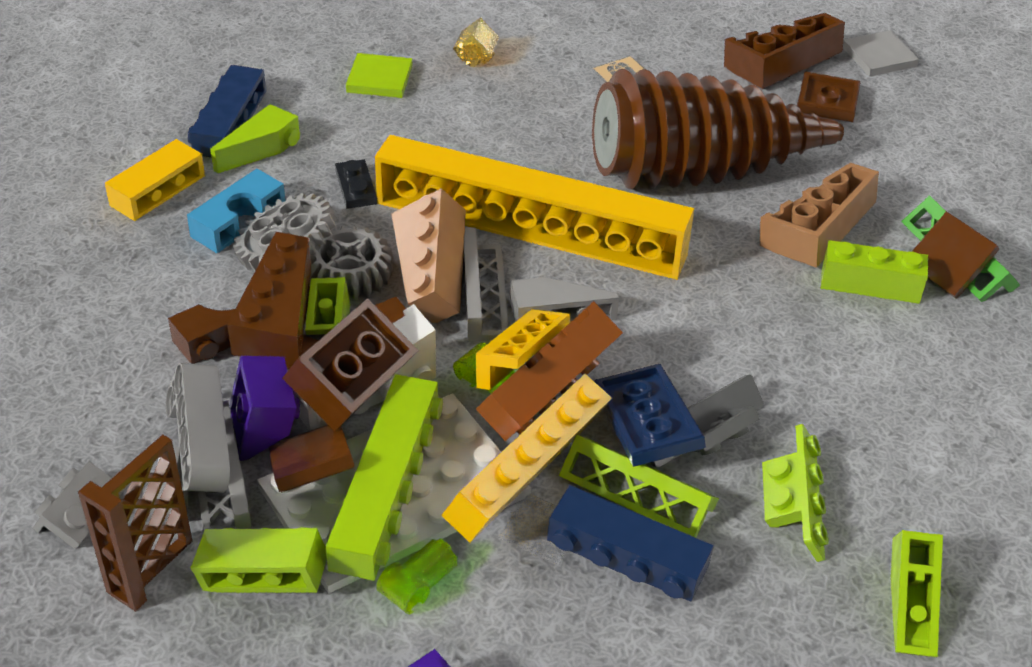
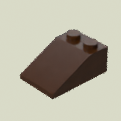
(349, 364)

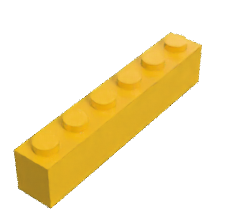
(525, 458)

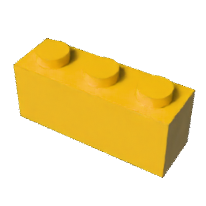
(155, 179)

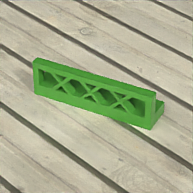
(1001, 275)

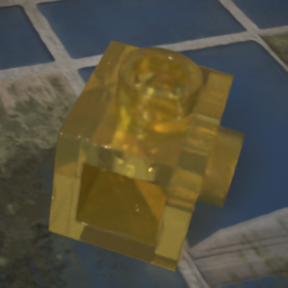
(476, 43)

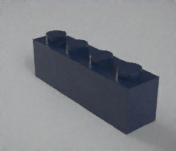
(227, 107)
(629, 543)

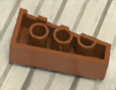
(549, 372)

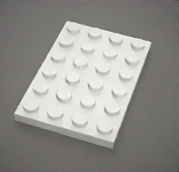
(450, 462)

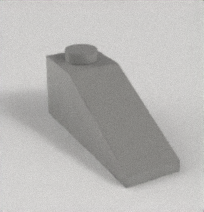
(560, 297)

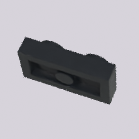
(355, 183)

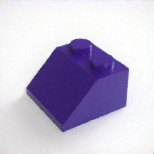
(261, 404)

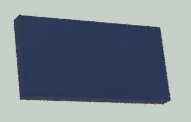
(650, 415)

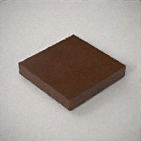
(829, 96)
(955, 254)

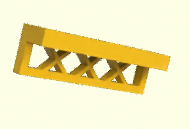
(517, 345)

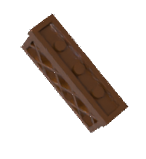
(115, 539)

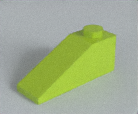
(260, 137)
(916, 592)

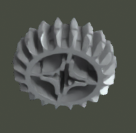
(349, 257)

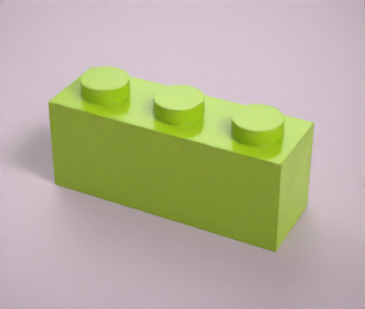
(874, 271)
(260, 560)

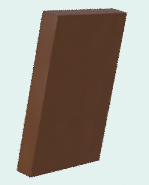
(309, 457)

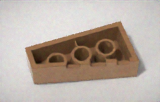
(820, 215)
(431, 253)

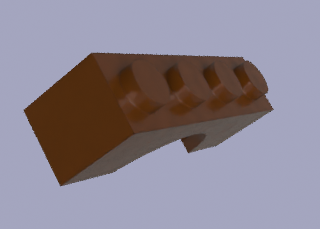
(201, 332)

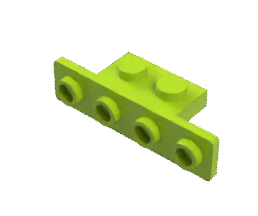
(794, 492)

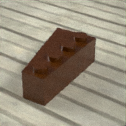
(784, 50)
(274, 302)

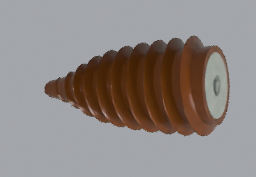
(696, 128)

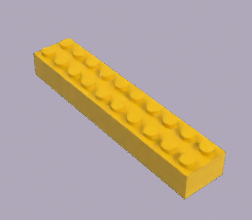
(539, 206)

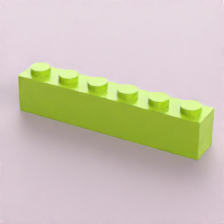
(384, 478)

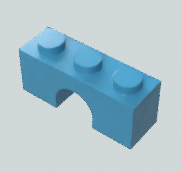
(217, 221)

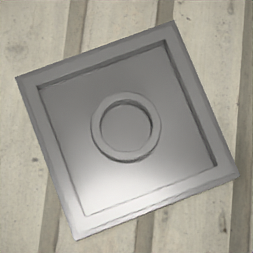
(880, 53)

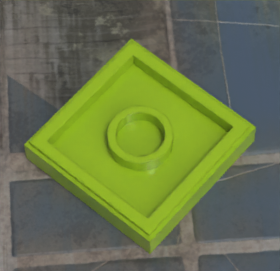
(379, 75)

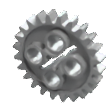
(299, 216)

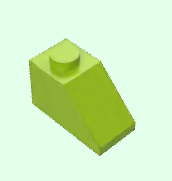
(326, 304)

